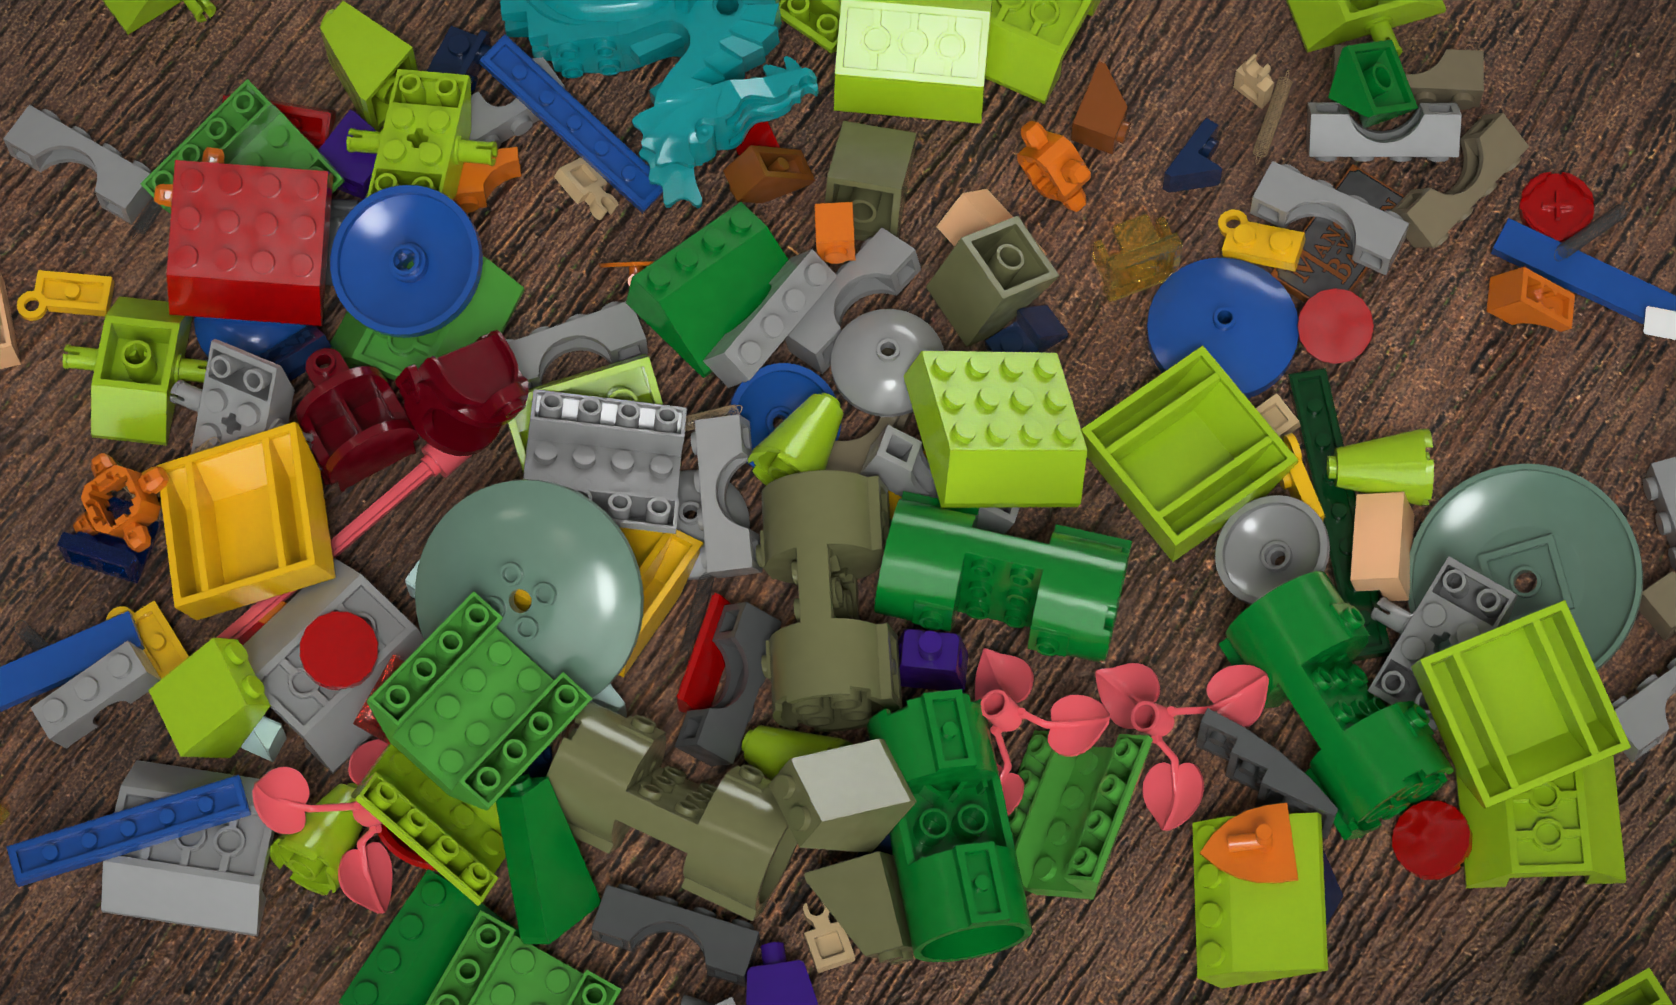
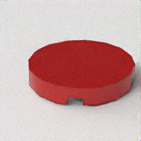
(1556, 205)
(1335, 326)
(339, 650)
(1432, 840)

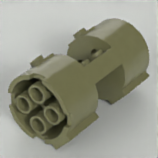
(825, 536)
(732, 833)

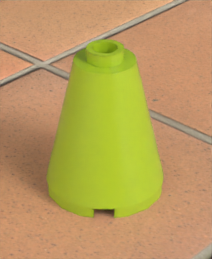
(800, 441)
(1387, 466)
(772, 747)
(319, 846)

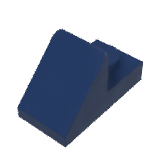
(1192, 165)
(1033, 331)

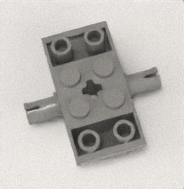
(237, 398)
(1454, 608)

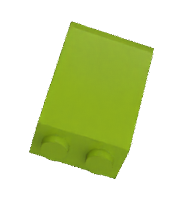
(365, 59)
(211, 700)

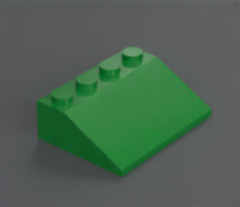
(708, 284)
(416, 946)

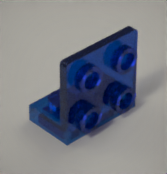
(106, 552)

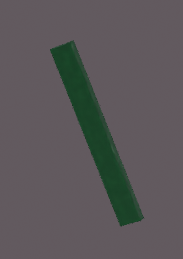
(1319, 438)

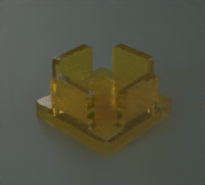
(1145, 257)

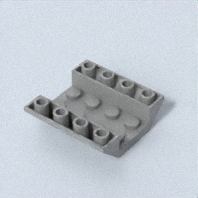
(610, 452)
(314, 712)
(196, 879)

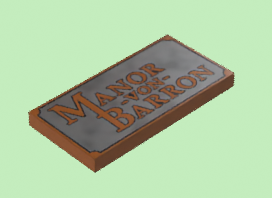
(1327, 250)

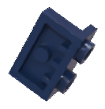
(461, 54)
(296, 349)

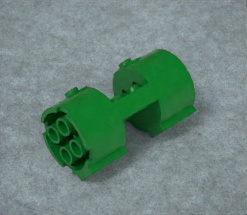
(946, 565)
(1371, 755)
(956, 841)

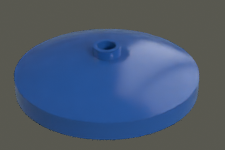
(380, 241)
(1258, 312)

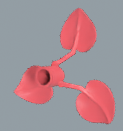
(1008, 680)
(1130, 695)
(363, 872)

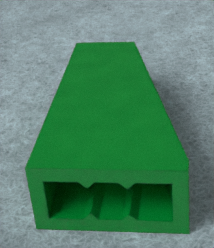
(543, 862)

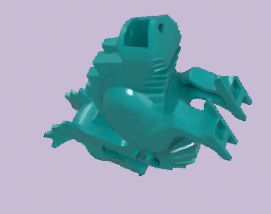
(703, 98)

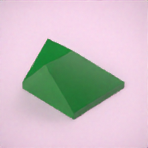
(1372, 83)

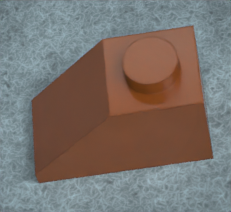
(1101, 114)
(767, 173)

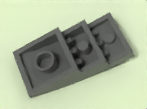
(1263, 769)

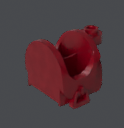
(464, 395)
(352, 420)

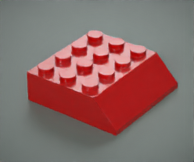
(248, 242)

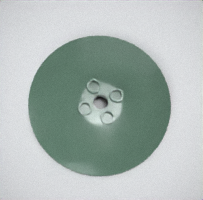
(1542, 525)
(558, 551)

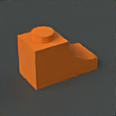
(480, 180)
(835, 232)
(1530, 299)

